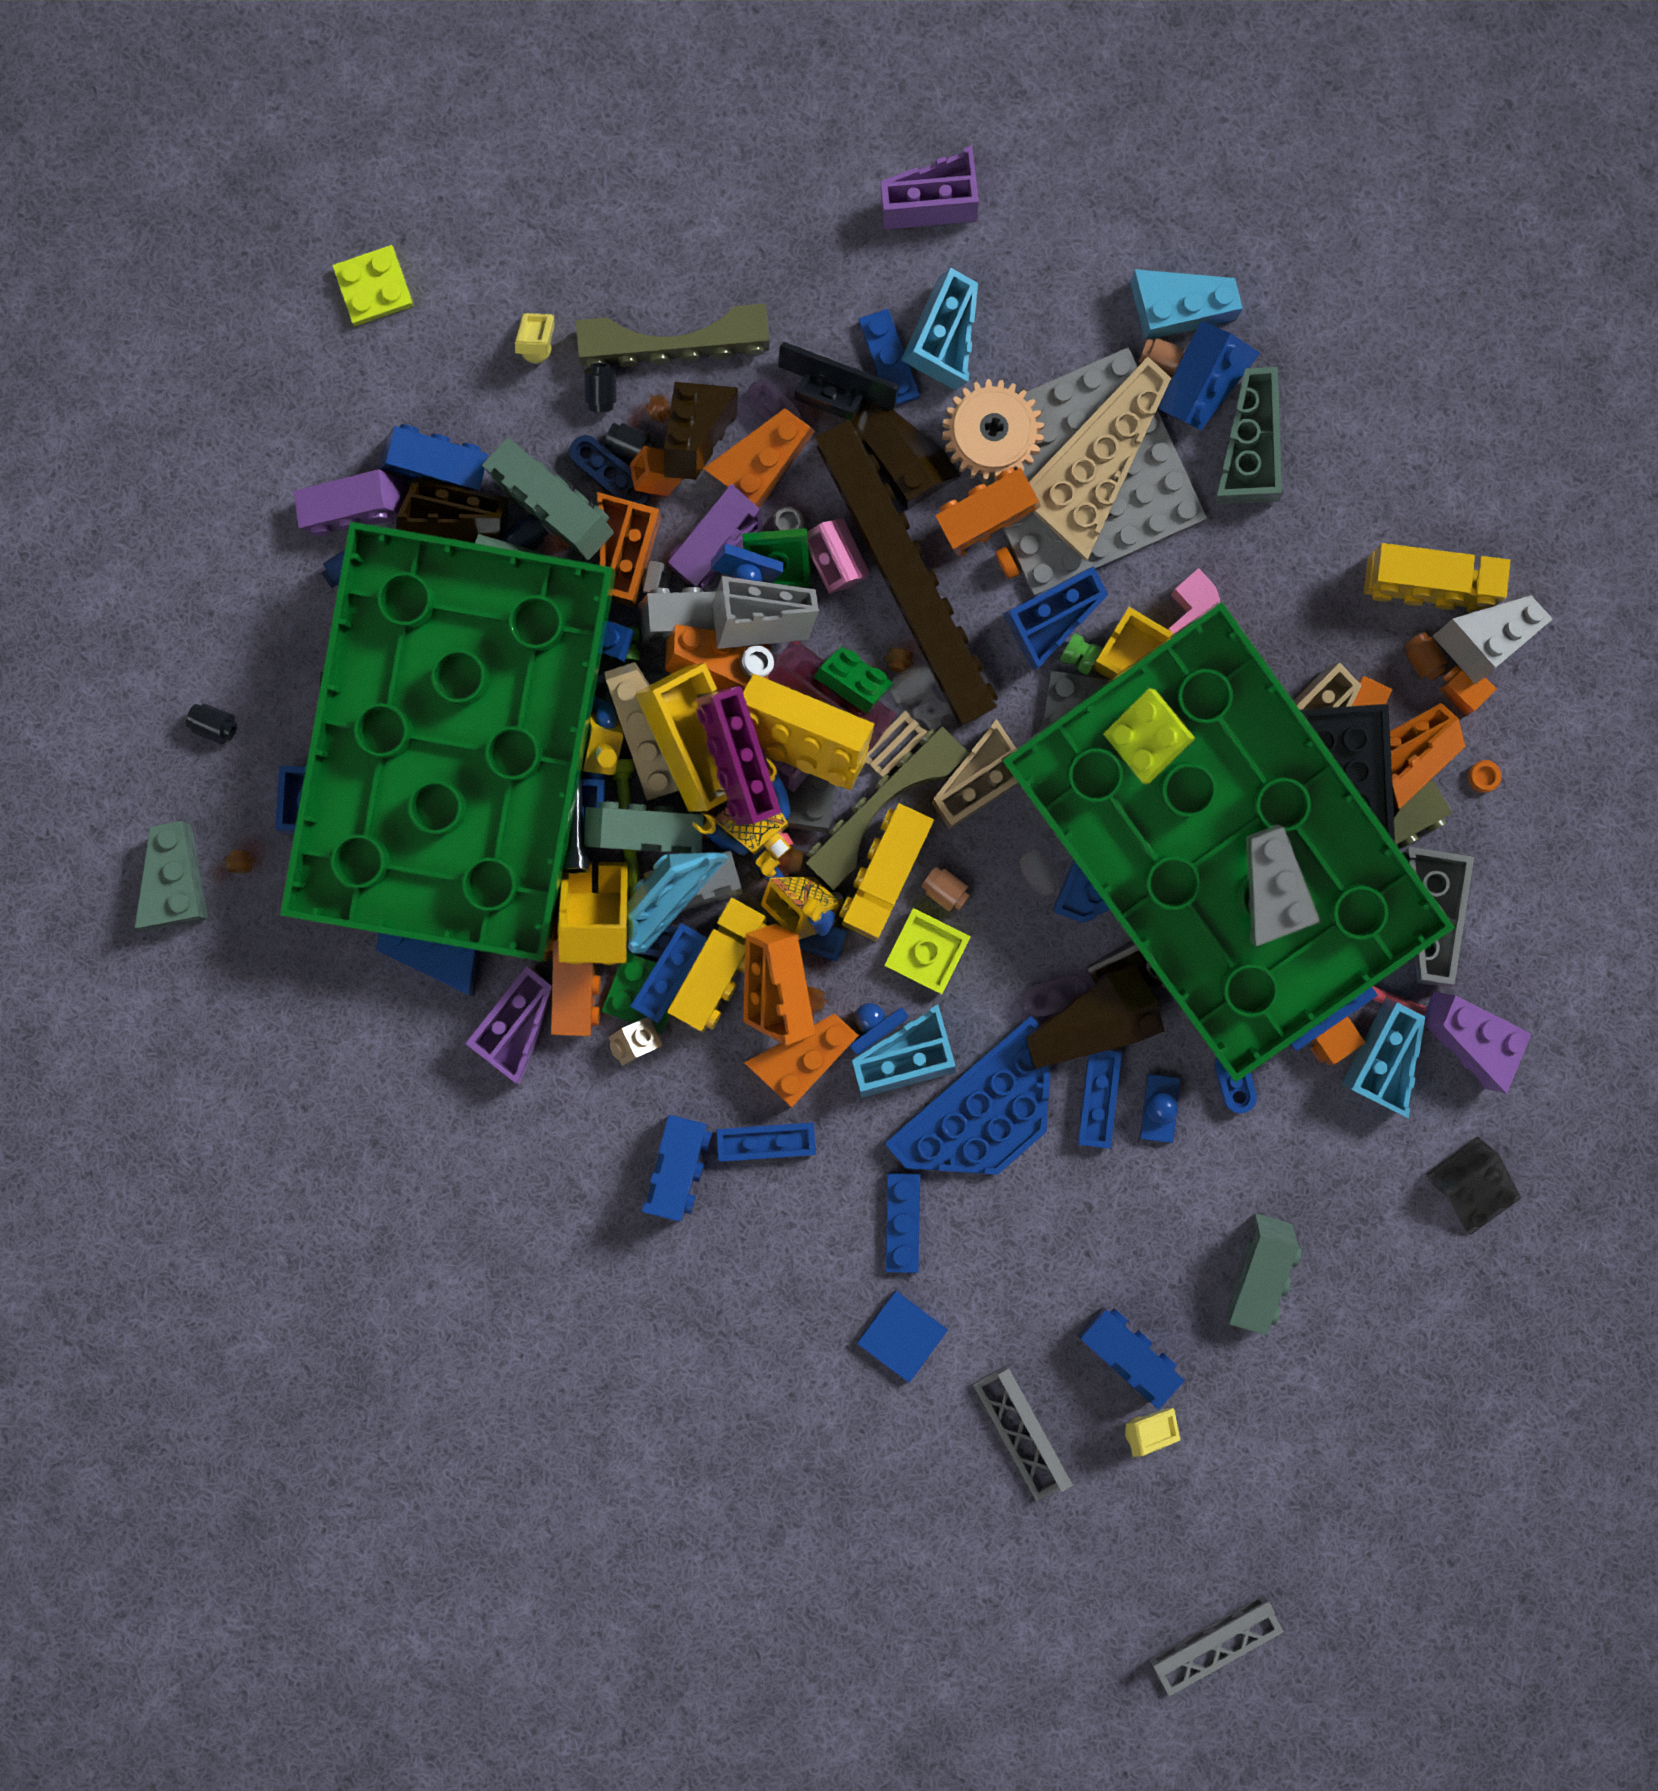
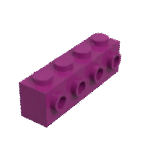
(737, 756)

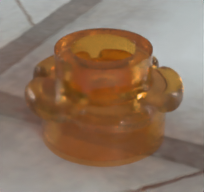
(658, 408)
(898, 659)
(239, 861)
(791, 862)
(816, 999)

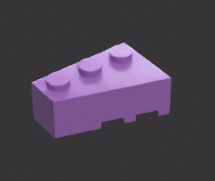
(932, 195)
(361, 498)
(721, 525)
(513, 1025)
(1478, 1038)

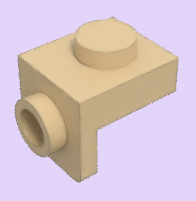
(634, 1041)

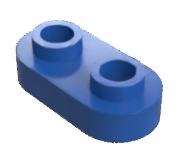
(1229, 1087)

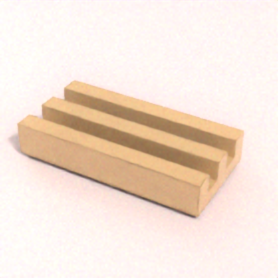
(912, 725)

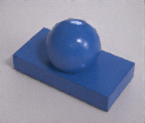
(746, 564)
(872, 1022)
(1160, 1108)

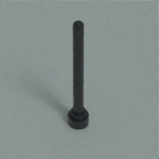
(576, 860)

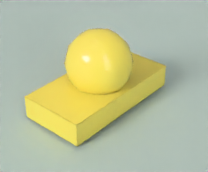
(535, 337)
(1152, 1432)

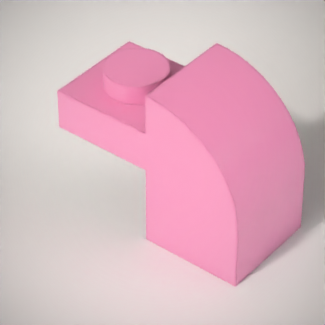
(1195, 597)

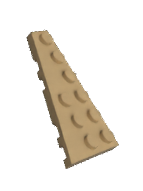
(1089, 469)

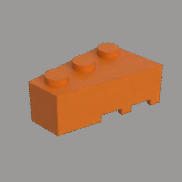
(762, 457)
(987, 510)
(629, 546)
(699, 645)
(1422, 750)
(776, 985)
(574, 996)
(797, 1066)

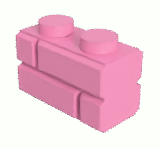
(836, 555)

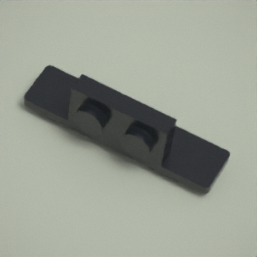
(833, 384)

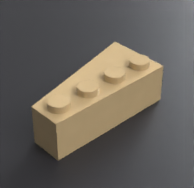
(646, 754)

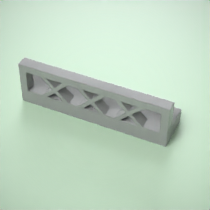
(1033, 1427)
(1212, 1638)

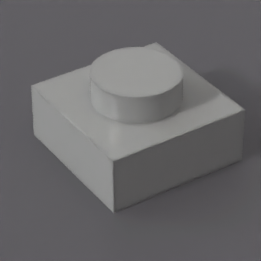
(656, 576)

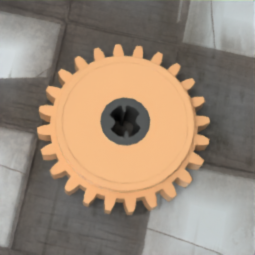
(971, 426)

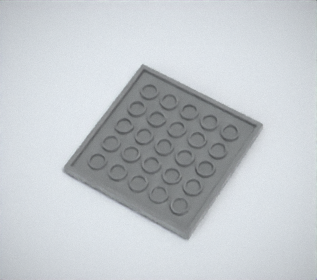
(1151, 502)

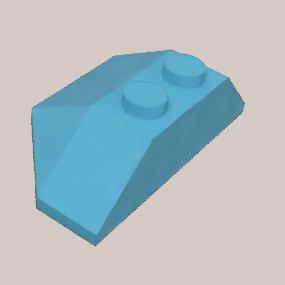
(666, 894)

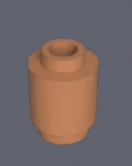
(1164, 354)
(946, 889)

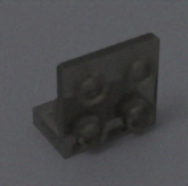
(1475, 1184)

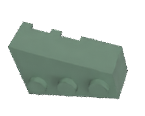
(642, 829)
(170, 879)
(1264, 1275)

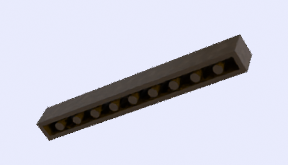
(904, 572)

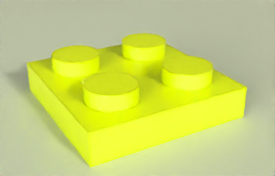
(373, 285)
(1149, 736)
(927, 951)

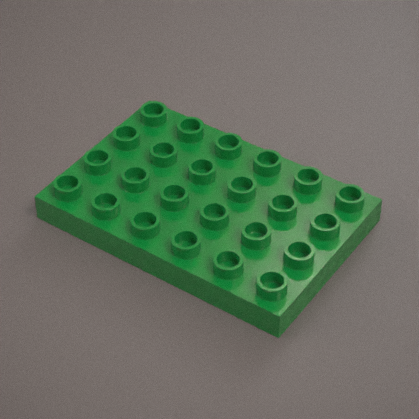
(448, 741)
(1176, 853)

